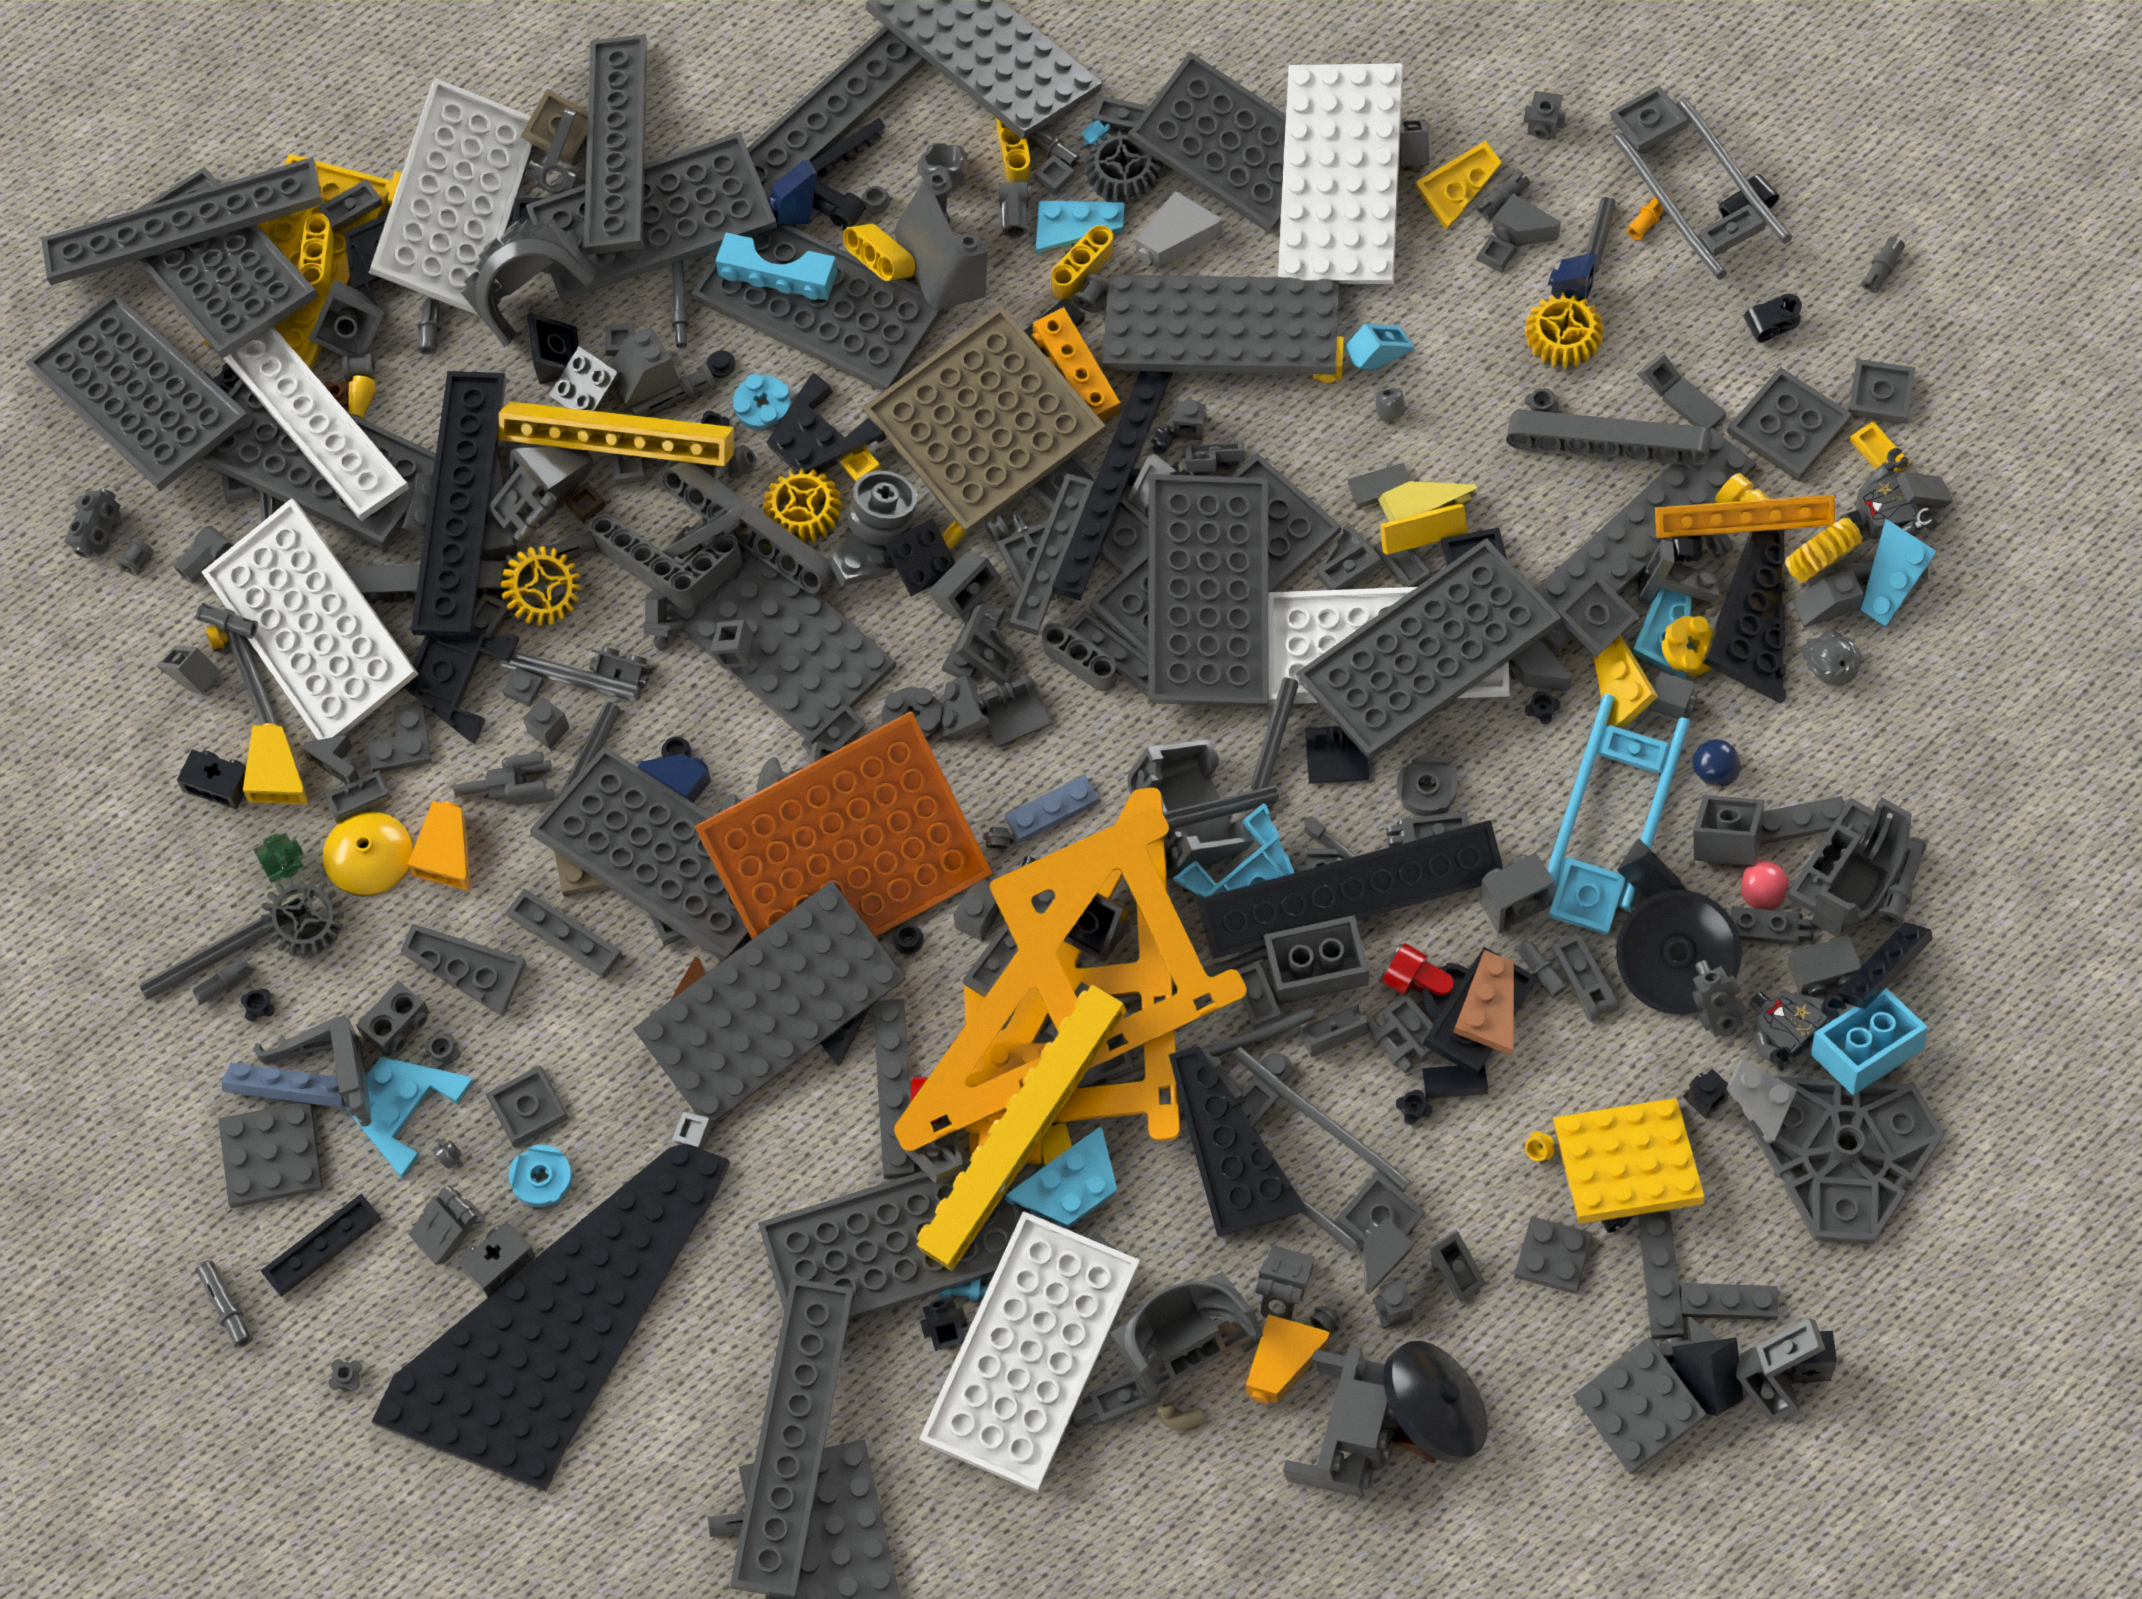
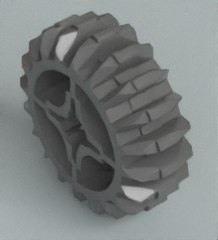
(1107, 174)
(289, 911)

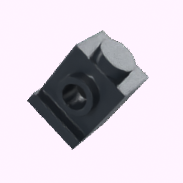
(1707, 1092)

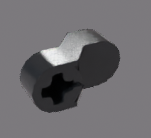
(1687, 548)

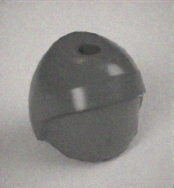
(1390, 404)

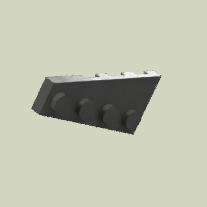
(470, 967)

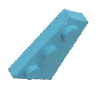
(1069, 221)
(1895, 572)

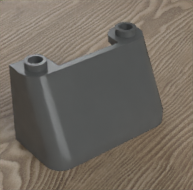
(947, 266)
(1184, 779)

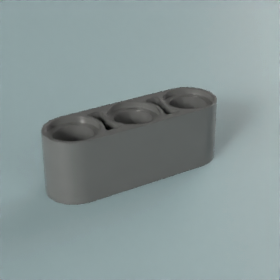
(1074, 645)

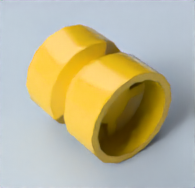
(1739, 489)

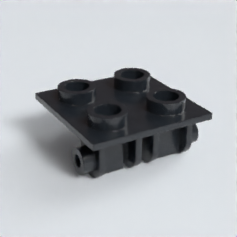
(919, 556)
(1333, 756)

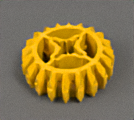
(1552, 319)
(806, 491)
(1823, 550)
(538, 574)

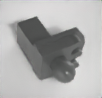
(657, 622)

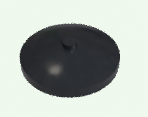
(1667, 939)
(1435, 1401)

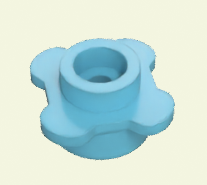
(1093, 132)

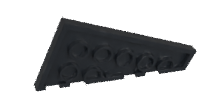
(1752, 620)
(1235, 1165)

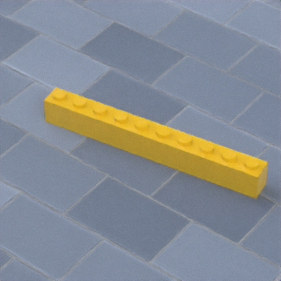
(1021, 1127)

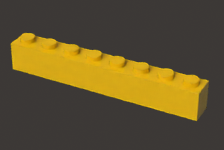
(616, 433)

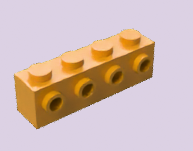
(1074, 361)

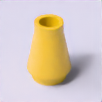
(360, 395)

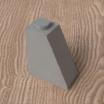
(1176, 231)

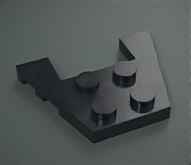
(361, 248)
(809, 441)
(446, 670)

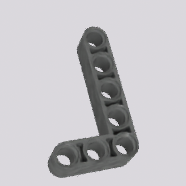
(682, 585)

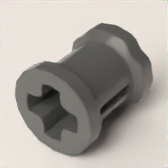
(1091, 292)
(358, 366)
(134, 556)

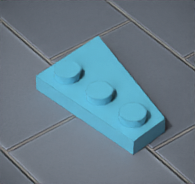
(1664, 610)

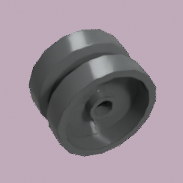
(881, 507)

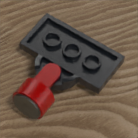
(1443, 998)

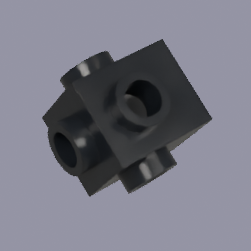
(943, 1324)

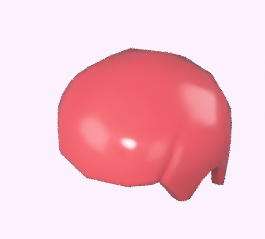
(1764, 885)

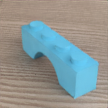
(809, 275)

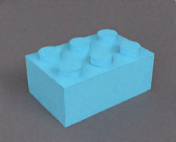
(1869, 1042)

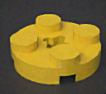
(1678, 636)

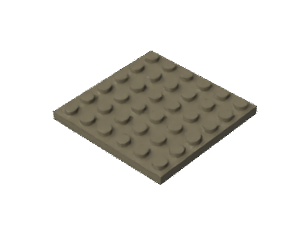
(984, 419)

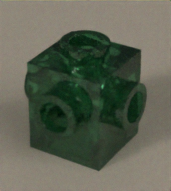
(279, 857)

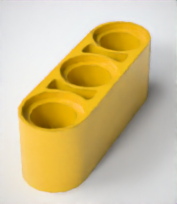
(1013, 155)
(317, 244)
(1084, 251)
(879, 252)

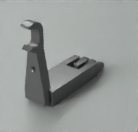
(348, 1057)

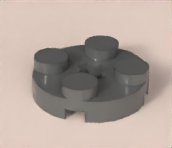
(914, 700)
(1427, 802)

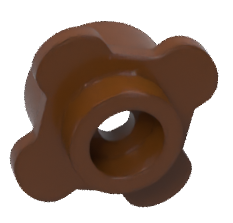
(341, 388)

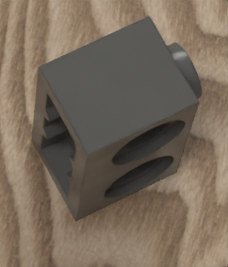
(386, 1015)

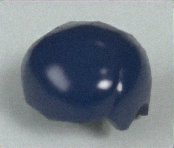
(1716, 762)

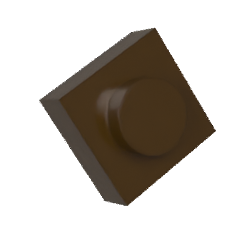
(585, 502)

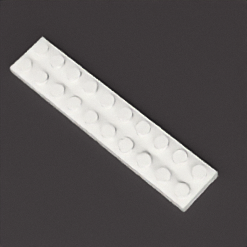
(317, 423)

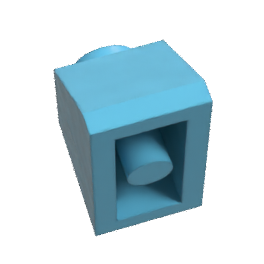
(1377, 345)

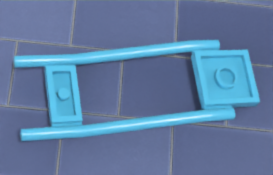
(1584, 891)

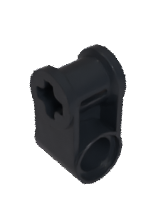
(1773, 318)

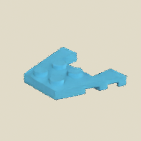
(1262, 865)
(394, 1096)

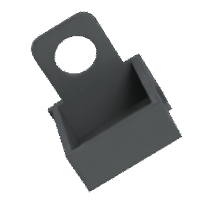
(445, 1224)
(1284, 1279)

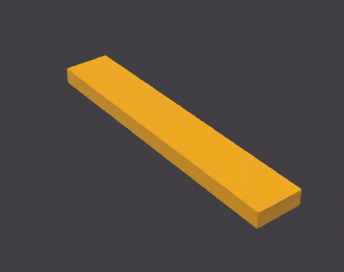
(1745, 516)

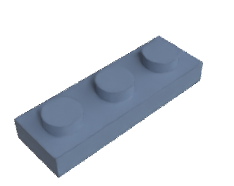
(1052, 808)

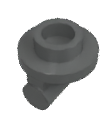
(741, 462)

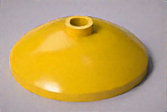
(371, 868)

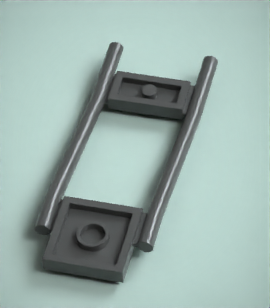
(1656, 118)
(1258, 1004)
(1376, 1200)

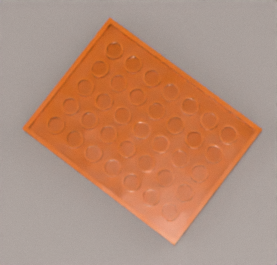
(862, 817)

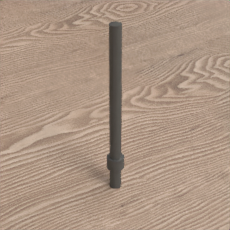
(680, 317)

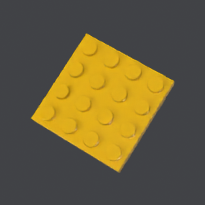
(1628, 1161)

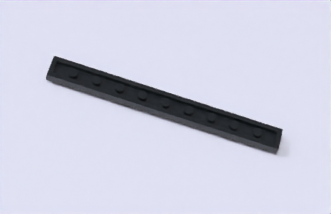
(1110, 484)

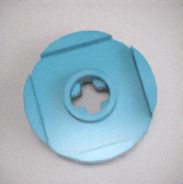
(760, 387)
(531, 1162)

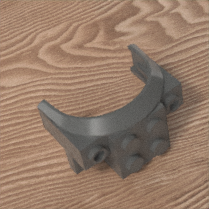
(515, 261)
(1850, 878)
(1180, 1332)
(1358, 1425)

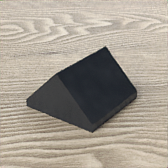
(551, 346)
(1647, 871)
(1099, 928)
(1710, 1373)

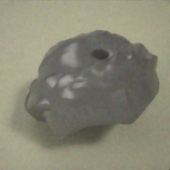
(941, 157)
(1826, 653)

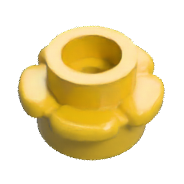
(216, 637)
(1534, 1150)

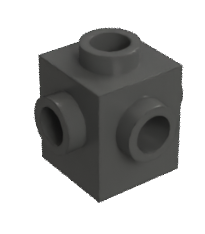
(1545, 115)

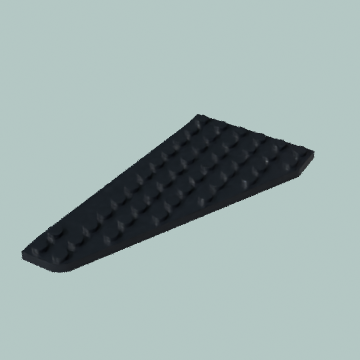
(536, 1352)

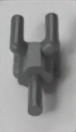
(512, 780)

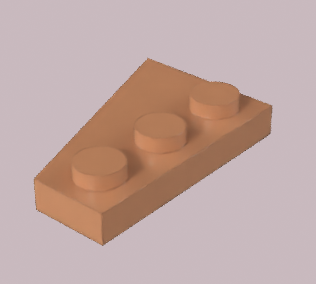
(1489, 1005)

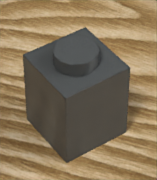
(1674, 696)
(546, 723)

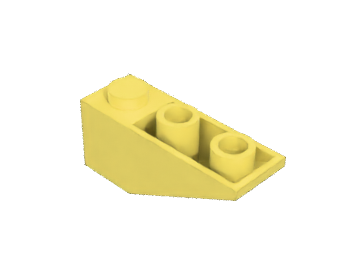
(1421, 497)

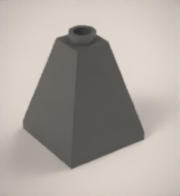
(556, 467)

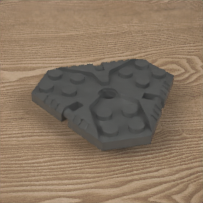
(1842, 1189)

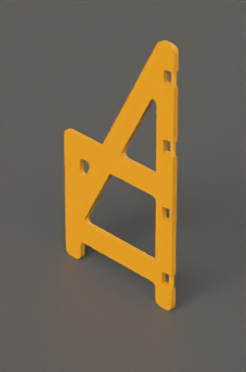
(1075, 879)
(1146, 978)

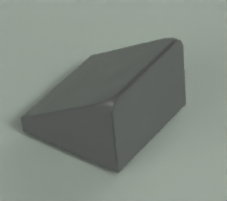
(1659, 374)

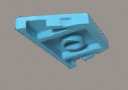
(1070, 1183)

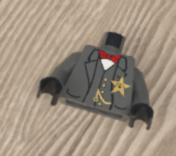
(1883, 499)
(1790, 1023)

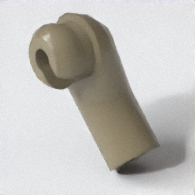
(1178, 1420)

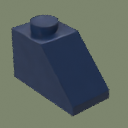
(794, 195)
(1574, 277)
(680, 774)

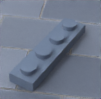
(282, 1085)

